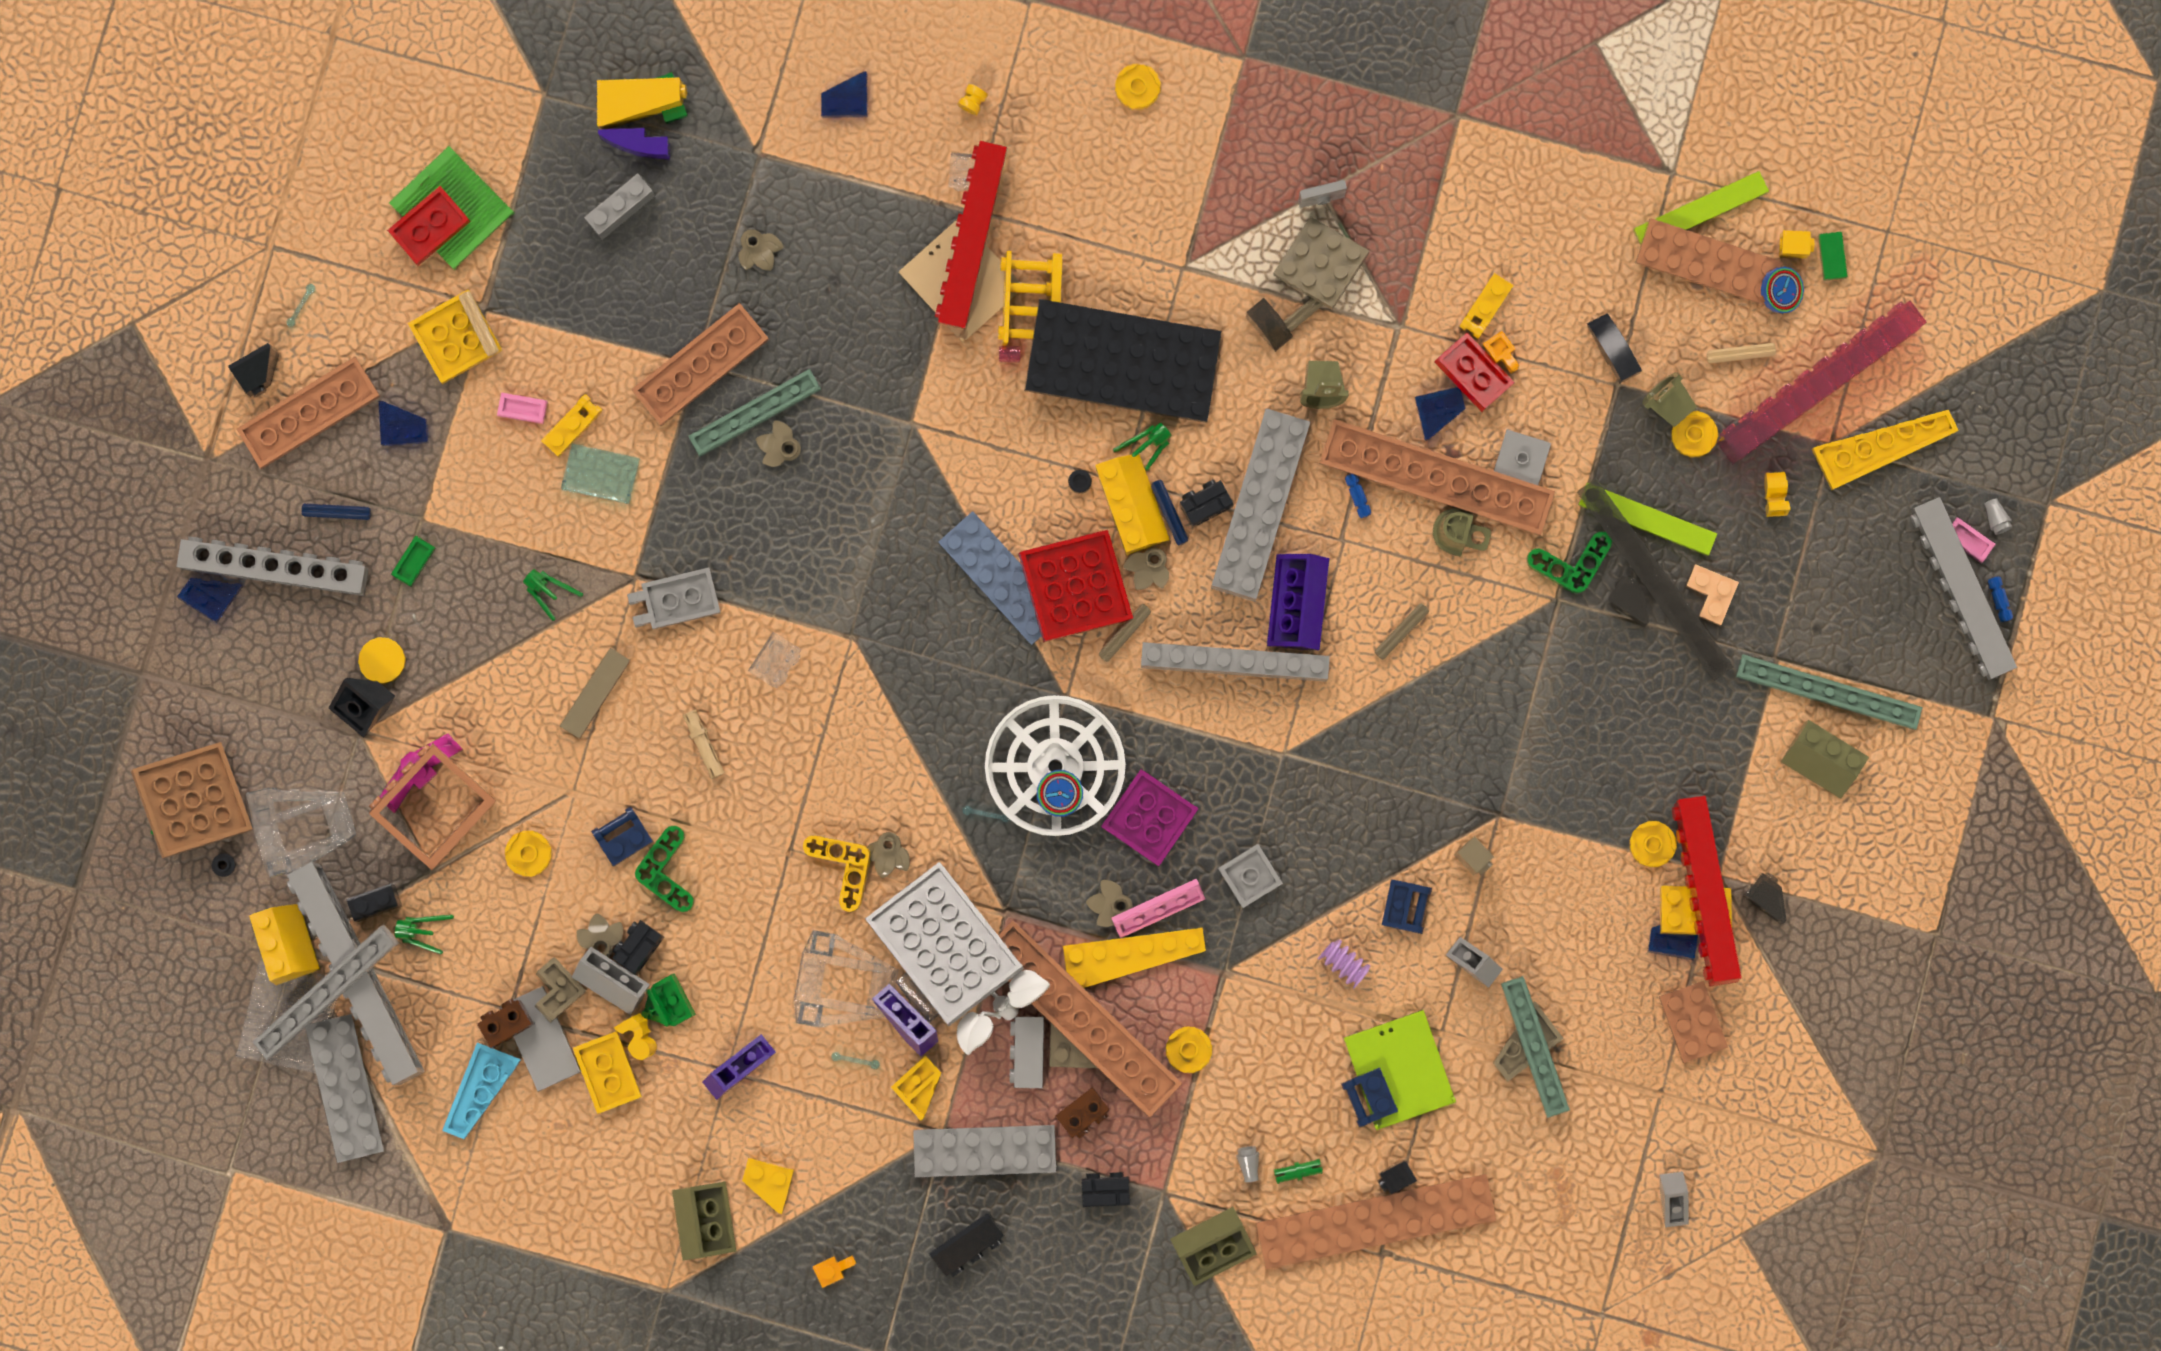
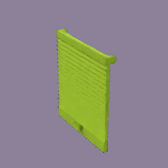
(1408, 1063)

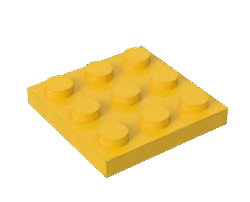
(450, 339)

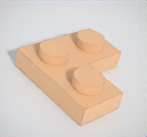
(1718, 591)

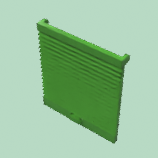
(469, 193)

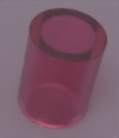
(1009, 354)

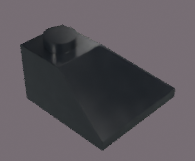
(256, 370)
(361, 703)

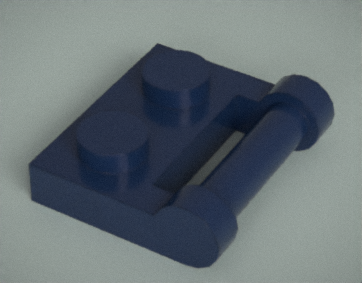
(627, 842)
(1398, 906)
(1376, 1094)

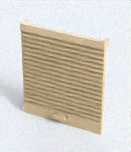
(928, 272)

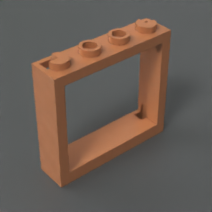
(408, 772)

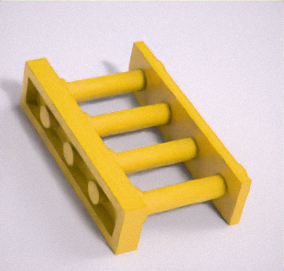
(1051, 289)

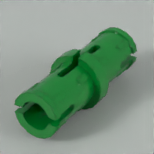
(1298, 1171)

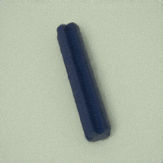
(336, 511)
(1169, 512)

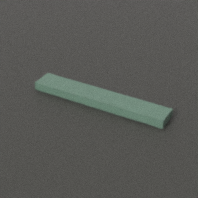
(754, 412)
(1535, 1047)

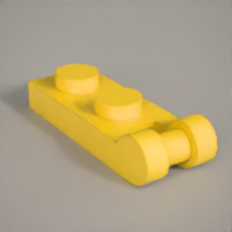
(1487, 305)
(571, 426)

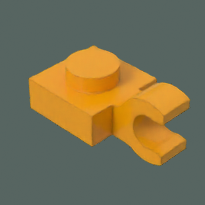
(1500, 349)
(831, 1270)

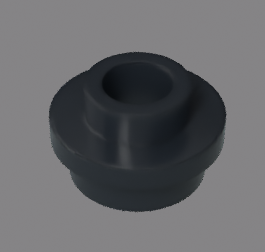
(230, 865)

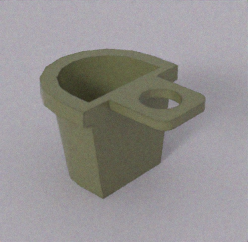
(1323, 385)
(1670, 399)
(1454, 531)

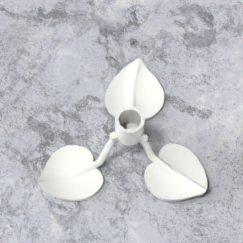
(976, 1029)

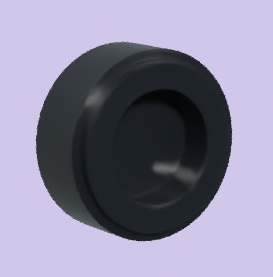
(1080, 481)

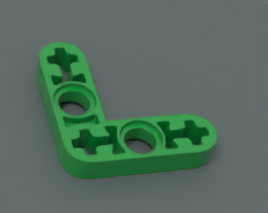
(1569, 571)
(657, 875)

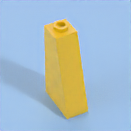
(635, 99)

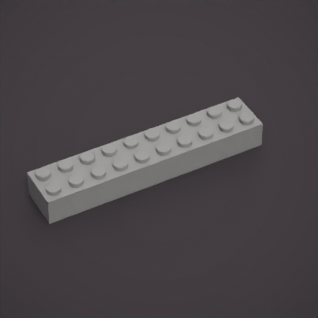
(367, 994)

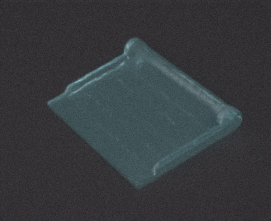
(600, 473)

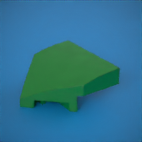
(667, 1003)

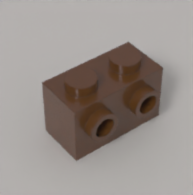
(505, 1023)
(1082, 1113)

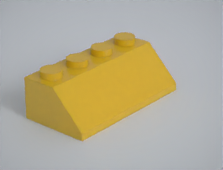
(1132, 503)

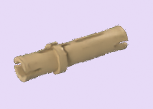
(703, 743)

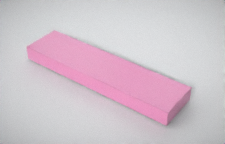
(1158, 908)

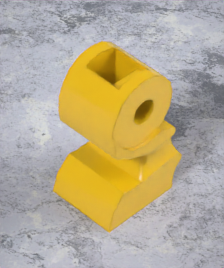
(1775, 494)
(640, 1045)

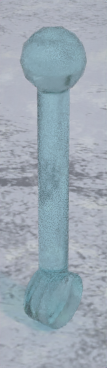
(310, 289)
(967, 810)
(874, 1064)

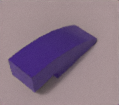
(636, 142)

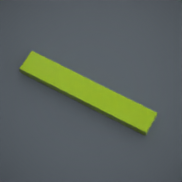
(1712, 204)
(1663, 524)

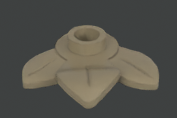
(761, 253)
(775, 445)
(1147, 572)
(888, 858)
(1106, 902)
(600, 933)

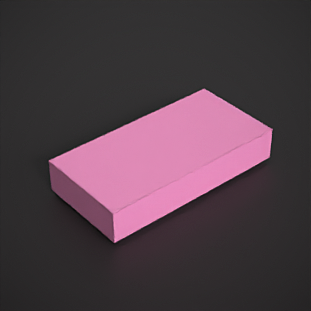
(522, 408)
(1972, 541)

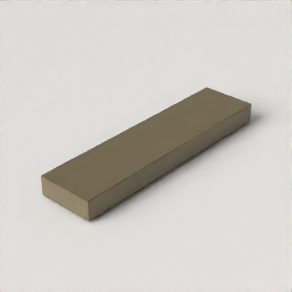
(595, 693)

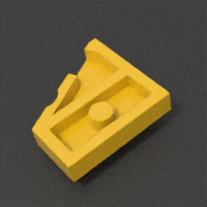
(918, 1086)
(768, 1182)

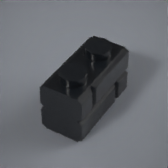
(1206, 503)
(374, 902)
(637, 947)
(1105, 1190)

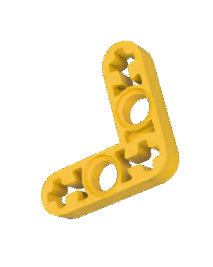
(851, 865)

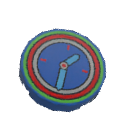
(1782, 290)
(1060, 793)

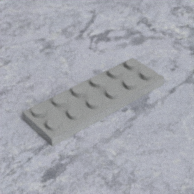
(344, 1088)
(984, 1151)

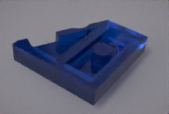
(846, 98)

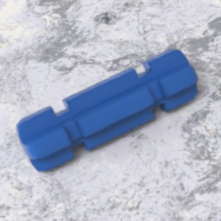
(1358, 495)
(2000, 599)

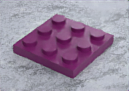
(1149, 817)

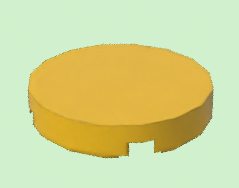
(1137, 86)
(1695, 434)
(382, 660)
(1652, 844)
(528, 853)
(1188, 1049)

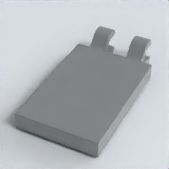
(676, 599)

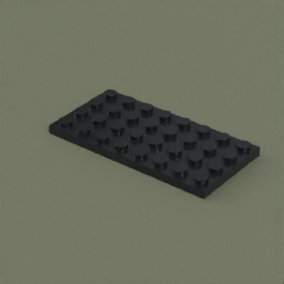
(1122, 361)

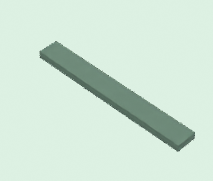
(1829, 692)

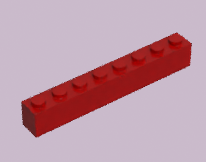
(972, 234)
(1707, 891)

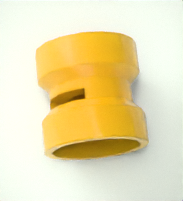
(972, 99)

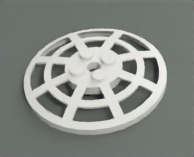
(1052, 750)

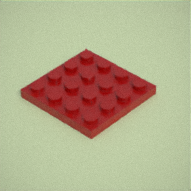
(1075, 585)

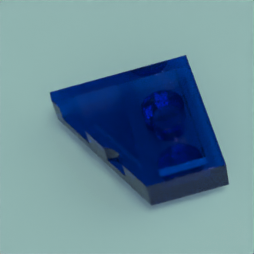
(1438, 410)
(401, 426)
(209, 597)
(1672, 945)

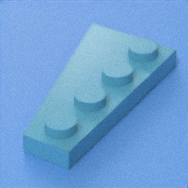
(481, 1083)

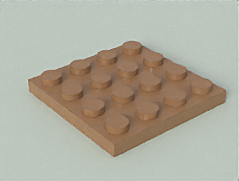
(191, 800)

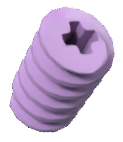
(1344, 962)

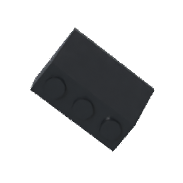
(967, 1245)

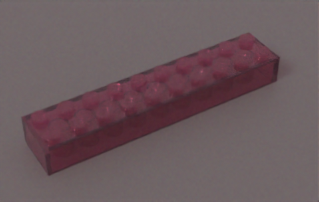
(1826, 378)

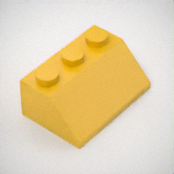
(284, 943)

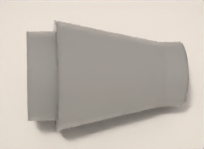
(1997, 516)
(1248, 1160)

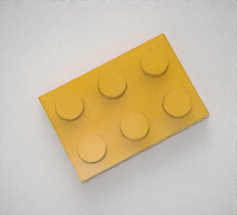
(1676, 911)
(607, 1072)

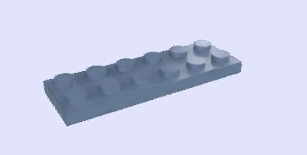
(994, 572)

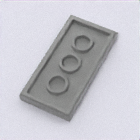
(545, 1046)

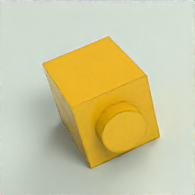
(1795, 244)

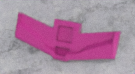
(425, 774)

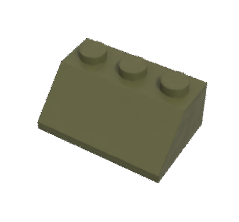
(1824, 759)
(704, 1221)
(1213, 1246)

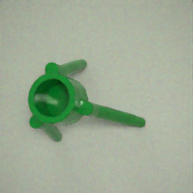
(1156, 435)
(537, 582)
(407, 930)

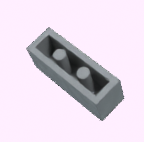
(619, 206)
(610, 980)
(1027, 1052)

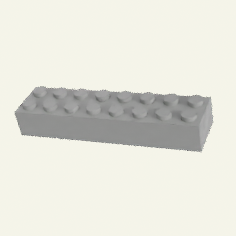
(1260, 505)

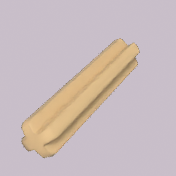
(478, 323)
(1741, 353)

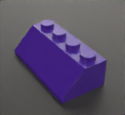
(1298, 601)

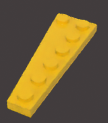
(1859, 455)
(1114, 958)

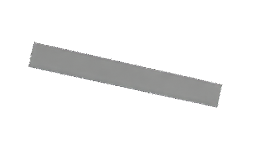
(325, 992)

